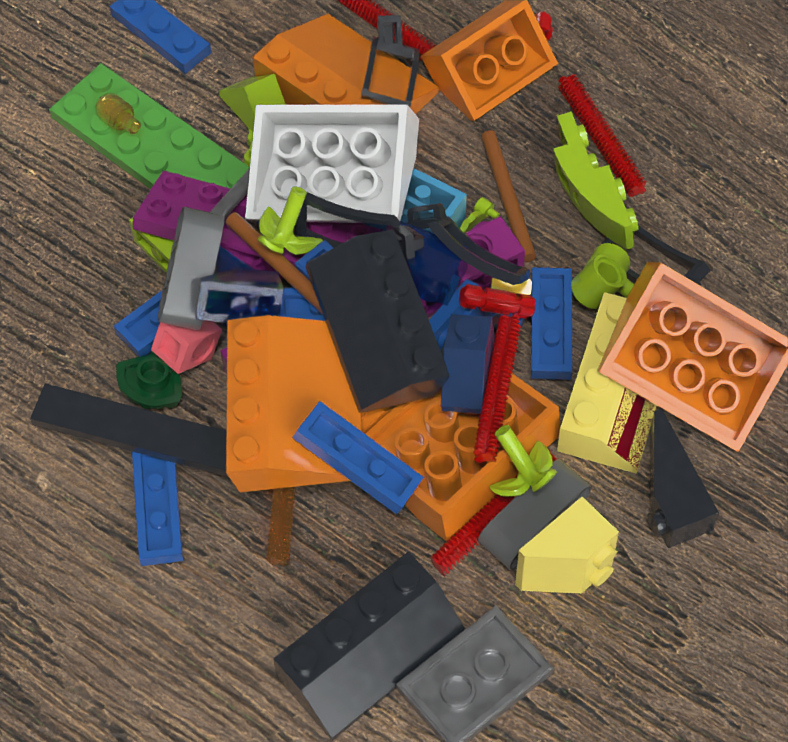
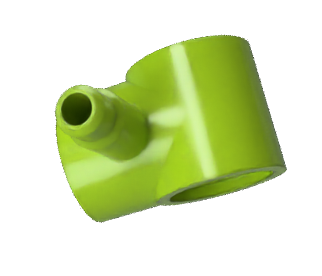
(601, 274)

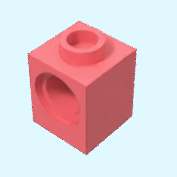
(185, 347)

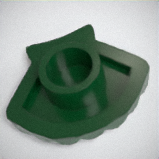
(149, 382)

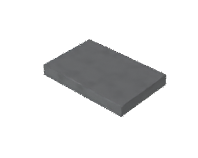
(474, 678)

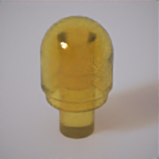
(117, 113)

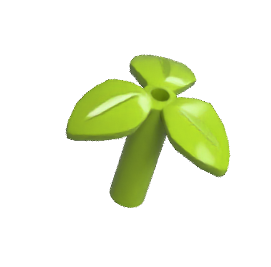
(279, 231)
(532, 468)

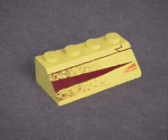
(603, 417)

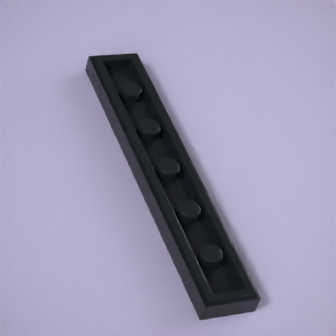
(131, 428)

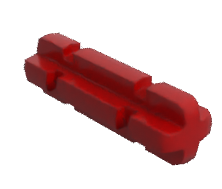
(496, 301)

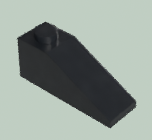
(678, 497)

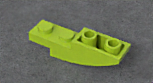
(592, 187)

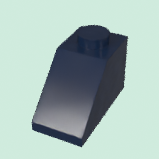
(468, 359)

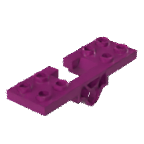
(172, 191)

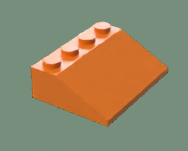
(328, 64)
(694, 355)
(273, 383)
(442, 449)

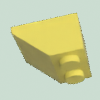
(569, 552)

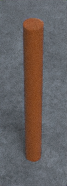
(508, 193)
(274, 259)

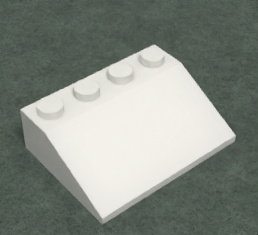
(335, 152)

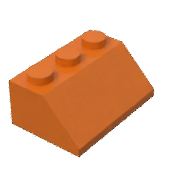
(490, 58)

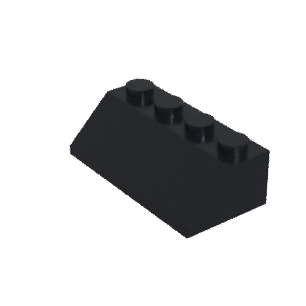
(377, 322)
(368, 645)

